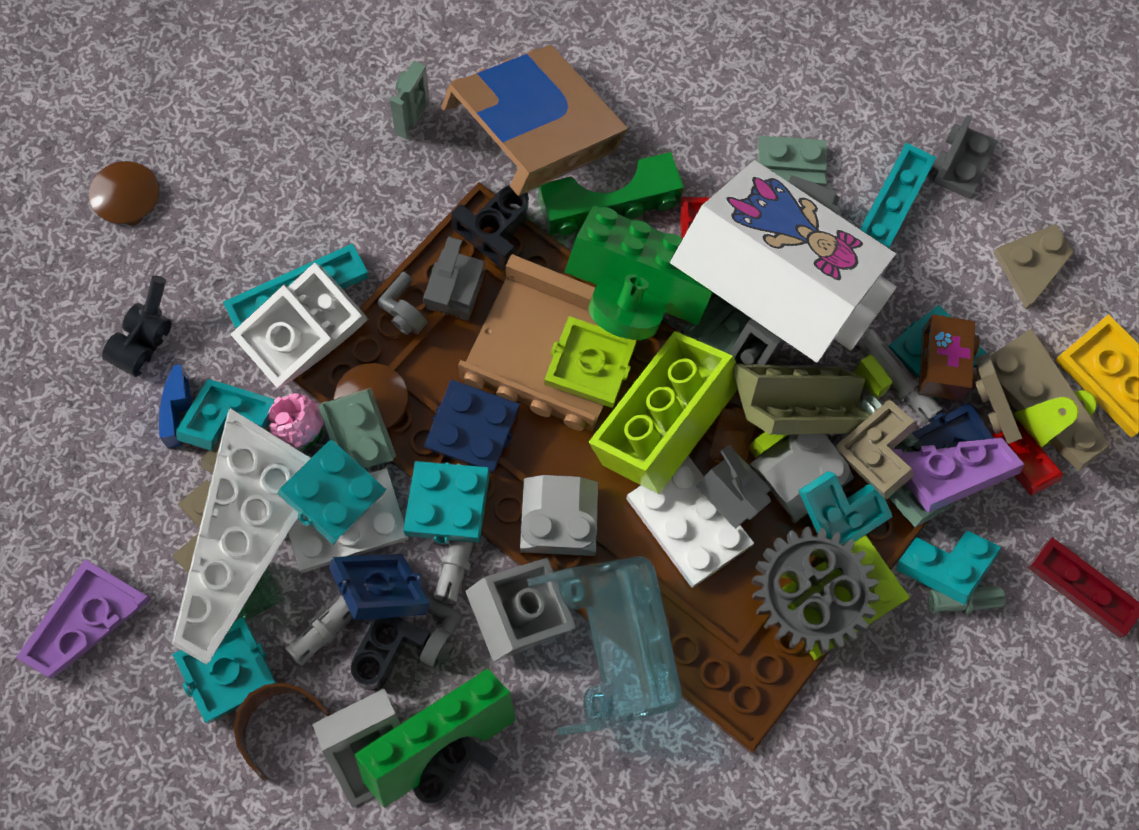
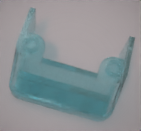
(628, 641)

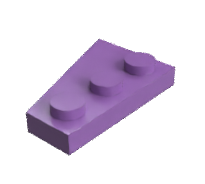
(958, 471)
(80, 618)

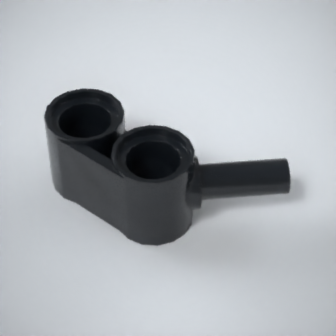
(145, 330)

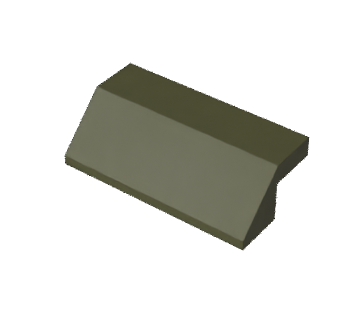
(800, 398)

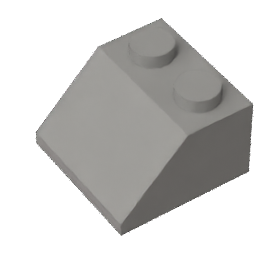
(518, 615)
(349, 732)

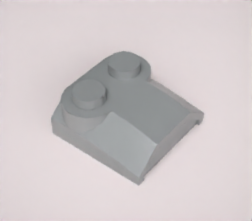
(796, 463)
(559, 515)

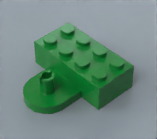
(633, 275)

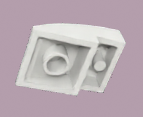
(299, 326)

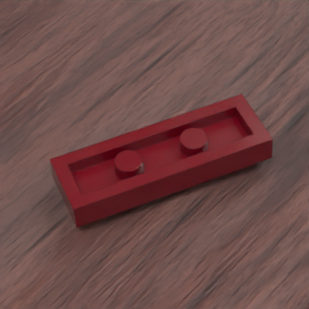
(1086, 587)

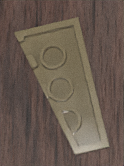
(1032, 378)

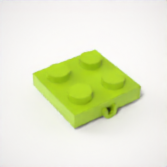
(589, 362)

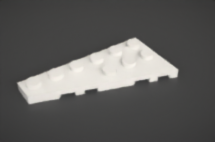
(237, 532)

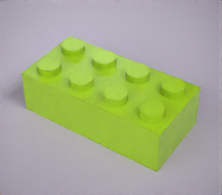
(666, 412)

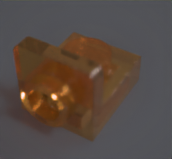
(732, 430)

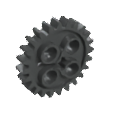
(837, 617)

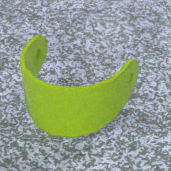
(1046, 422)

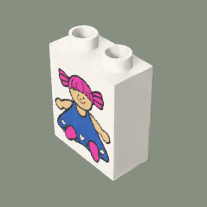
(787, 262)

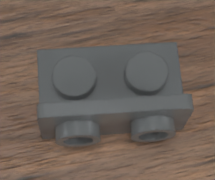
(965, 160)

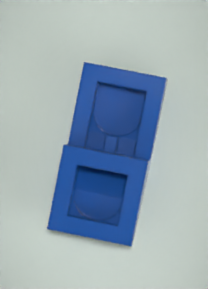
(175, 398)

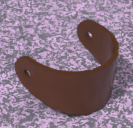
(249, 706)

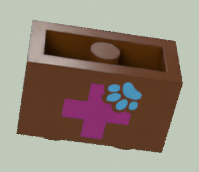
(948, 358)

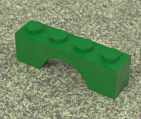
(654, 186)
(397, 759)

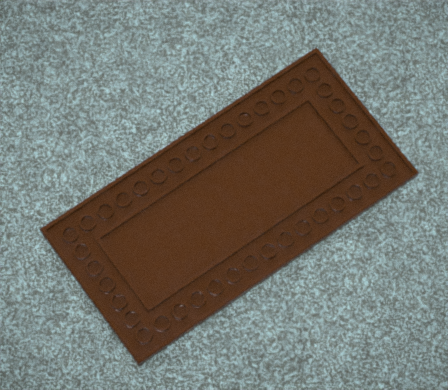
(719, 644)

